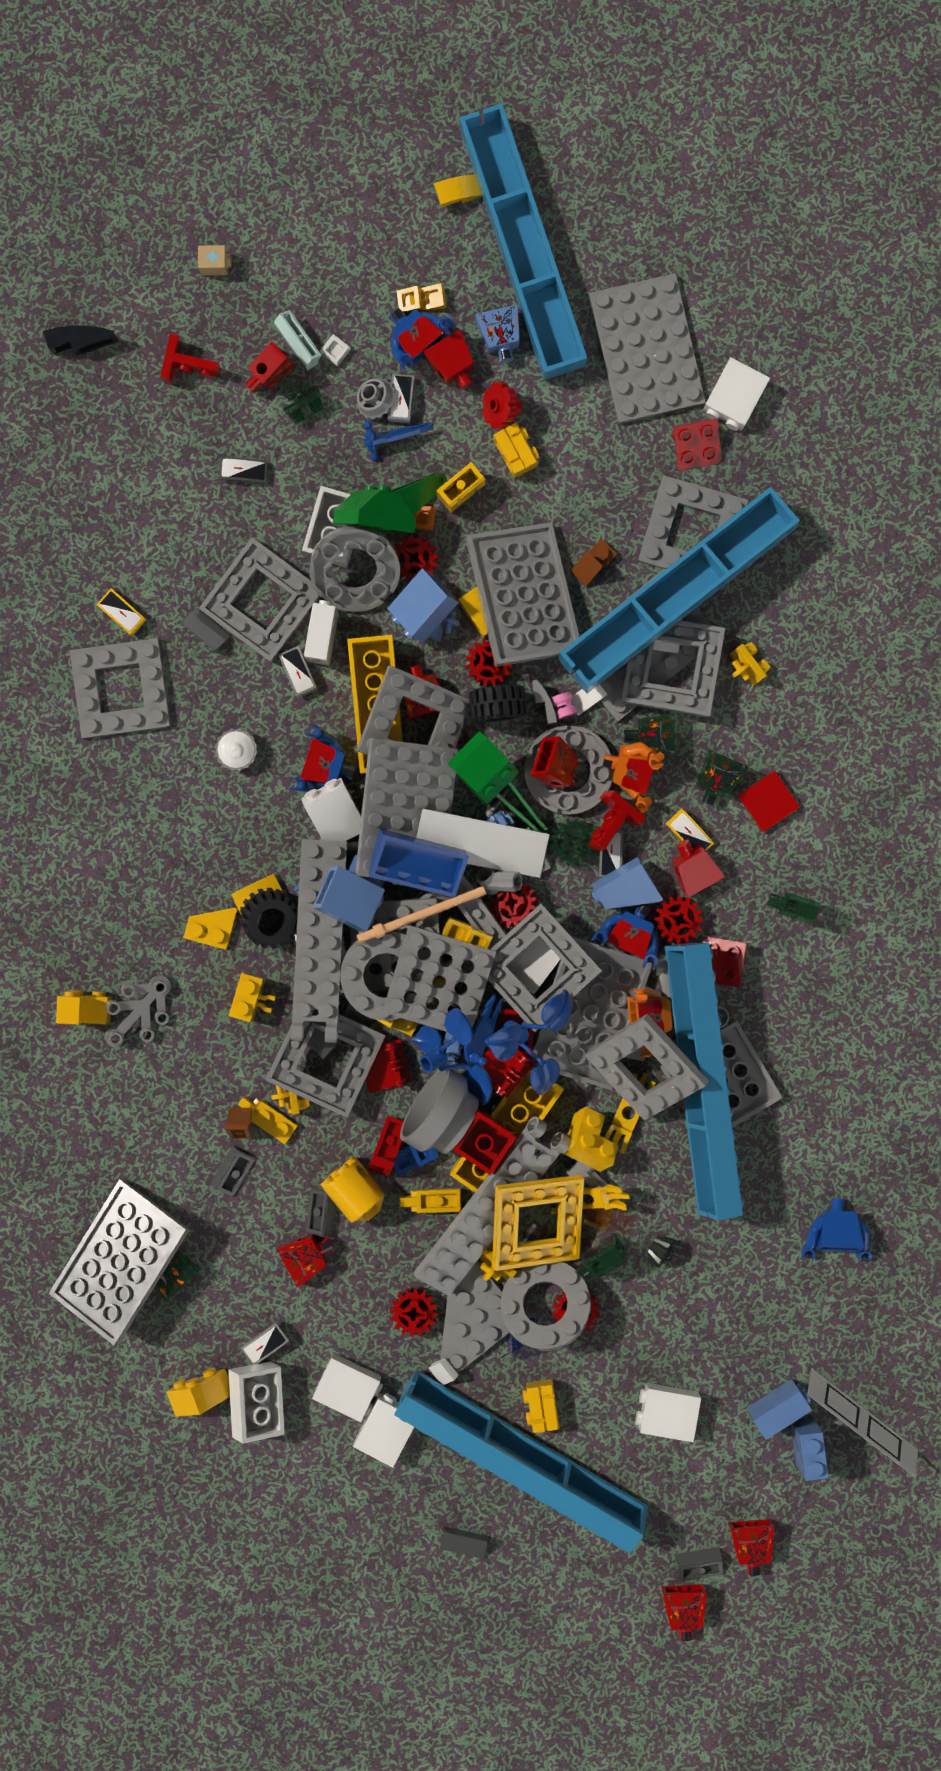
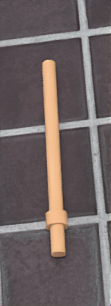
(379, 930)

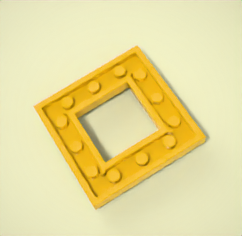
(508, 1199)

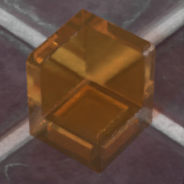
(597, 1218)

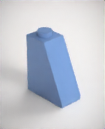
(626, 887)

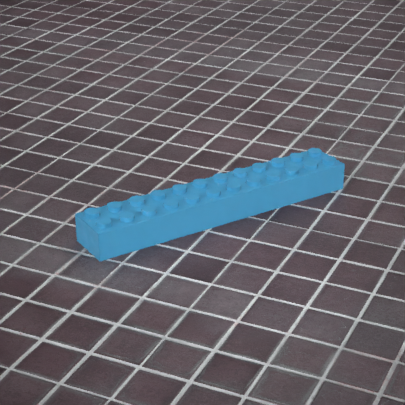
(523, 242)
(678, 590)
(707, 1109)
(522, 1461)

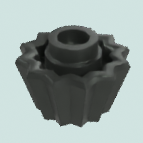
(661, 1250)

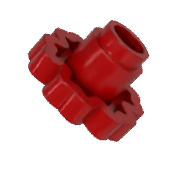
(500, 405)

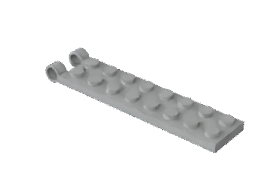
(317, 943)
(474, 1225)

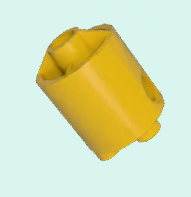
(354, 1191)

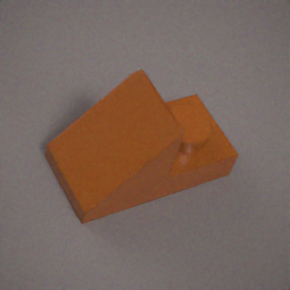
(593, 562)
(239, 1123)

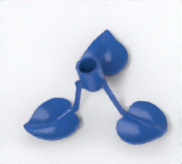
(506, 1040)
(431, 1043)

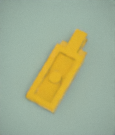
(269, 1119)
(433, 1200)

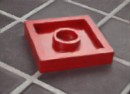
(768, 801)

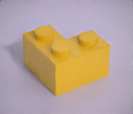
(80, 1008)
(586, 1142)
(199, 1394)

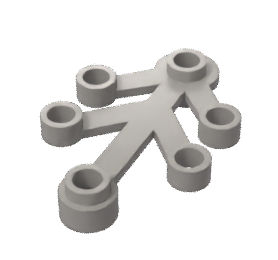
(138, 1008)

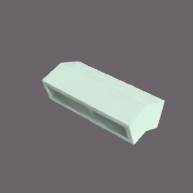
(297, 339)

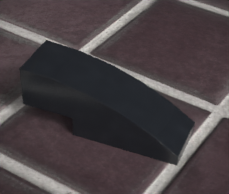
(79, 338)

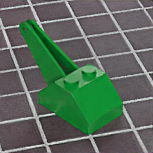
(386, 508)
(487, 773)

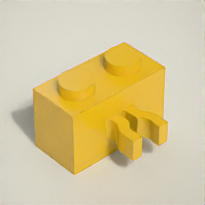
(248, 996)

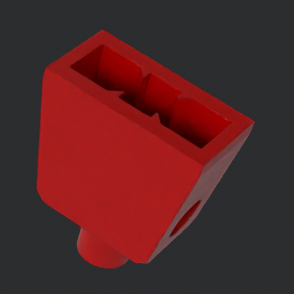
(451, 360)
(694, 868)

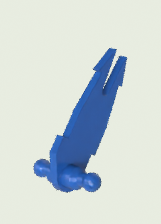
(373, 439)
(483, 1029)

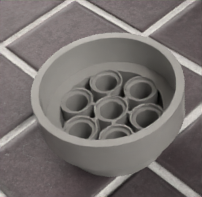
(440, 1113)

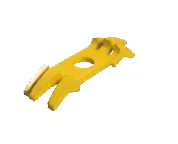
(623, 1125)
(602, 1198)

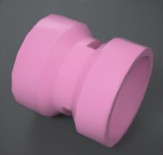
(562, 700)

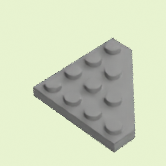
(472, 1319)

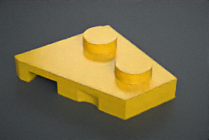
(212, 927)

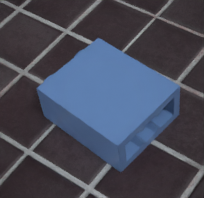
(422, 606)
(349, 898)
(780, 1408)
(809, 1449)

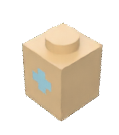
(213, 260)

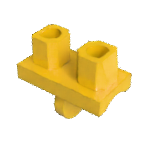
(747, 665)
(293, 1102)
(486, 1266)

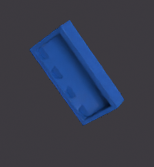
(418, 863)

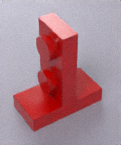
(185, 363)
(613, 819)
(387, 1147)

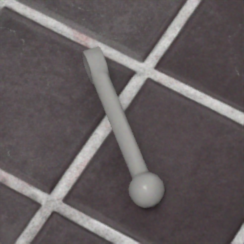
(490, 812)

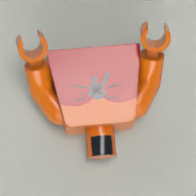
(634, 770)
(652, 1003)

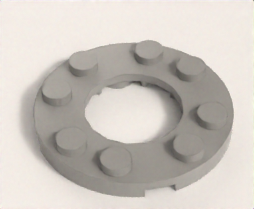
(362, 597)
(598, 782)
(353, 970)
(554, 1335)

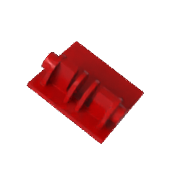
(697, 444)
(727, 960)
(388, 1068)
(507, 1074)

